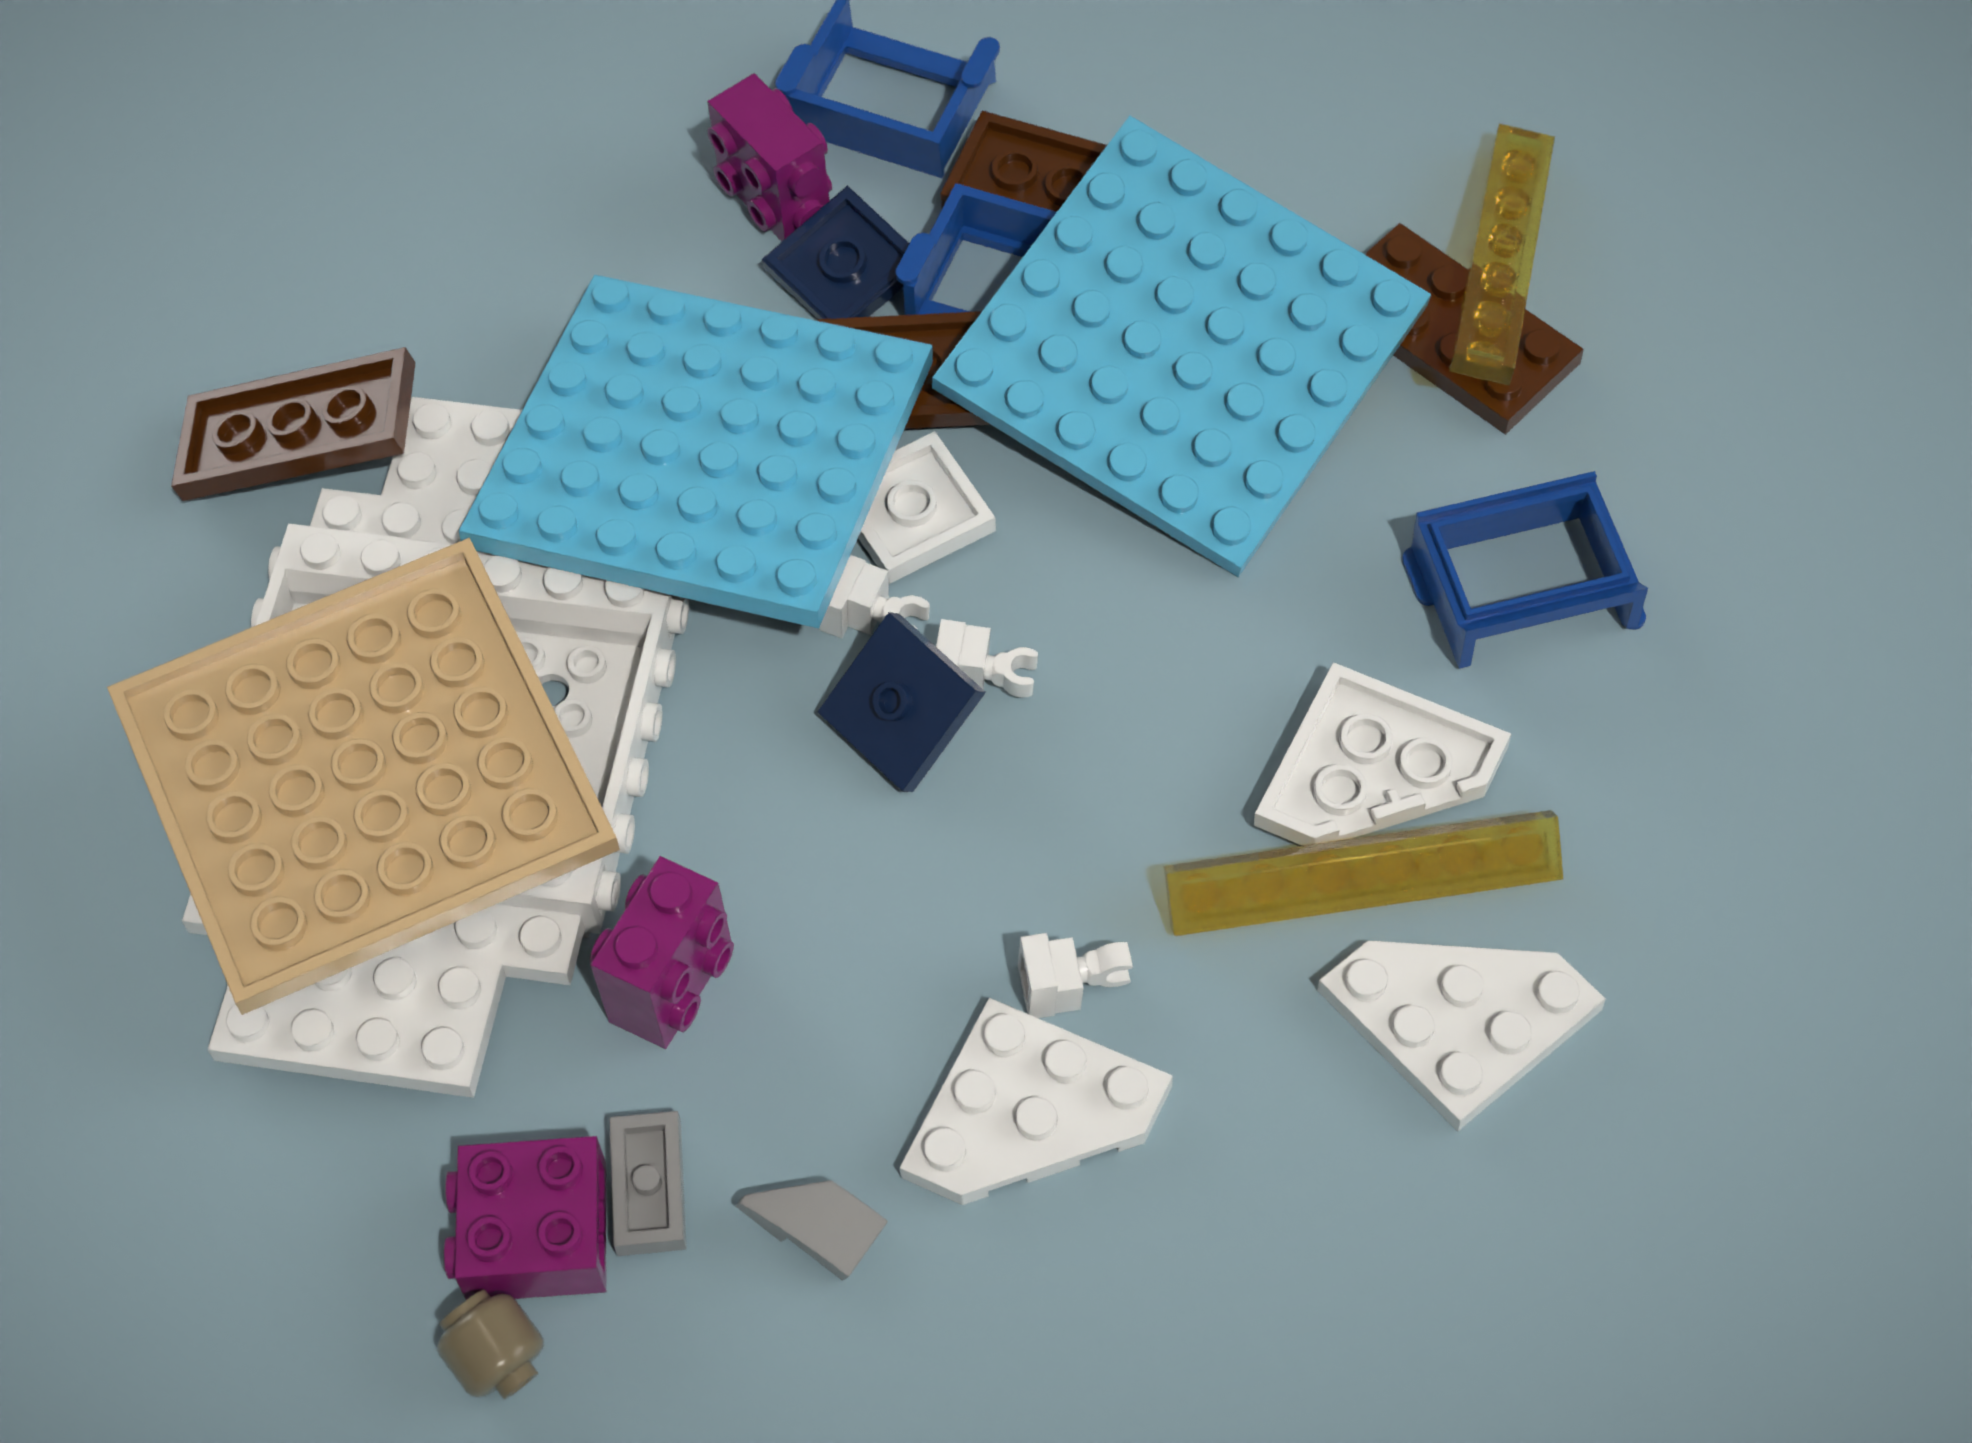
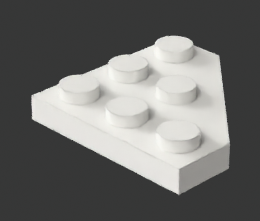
(1375, 761)
(1459, 1016)
(1029, 1107)

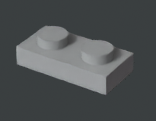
(647, 1183)

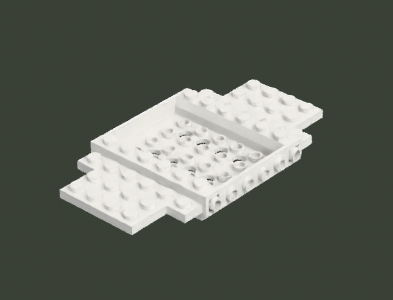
(431, 1004)

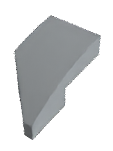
(819, 1220)

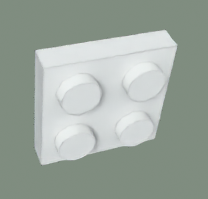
(923, 510)

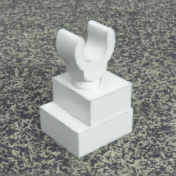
(863, 600)
(969, 650)
(1055, 975)

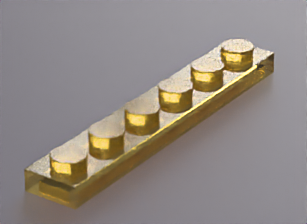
(1503, 255)
(1363, 872)

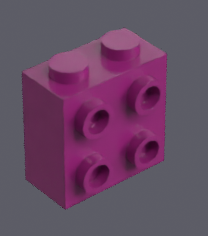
(768, 156)
(662, 952)
(528, 1218)

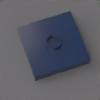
(840, 259)
(901, 702)

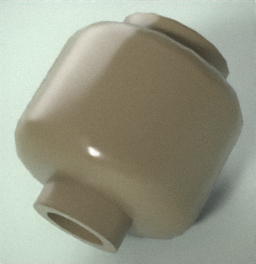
(490, 1345)

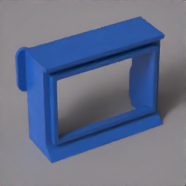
(926, 151)
(969, 217)
(1509, 513)

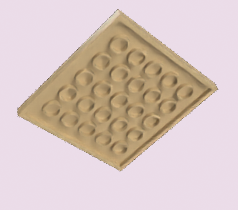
(359, 774)

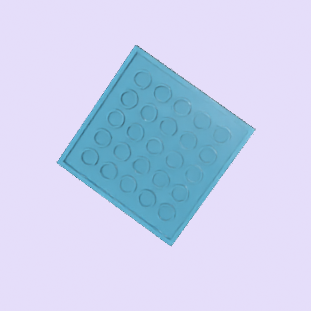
(1182, 344)
(701, 450)

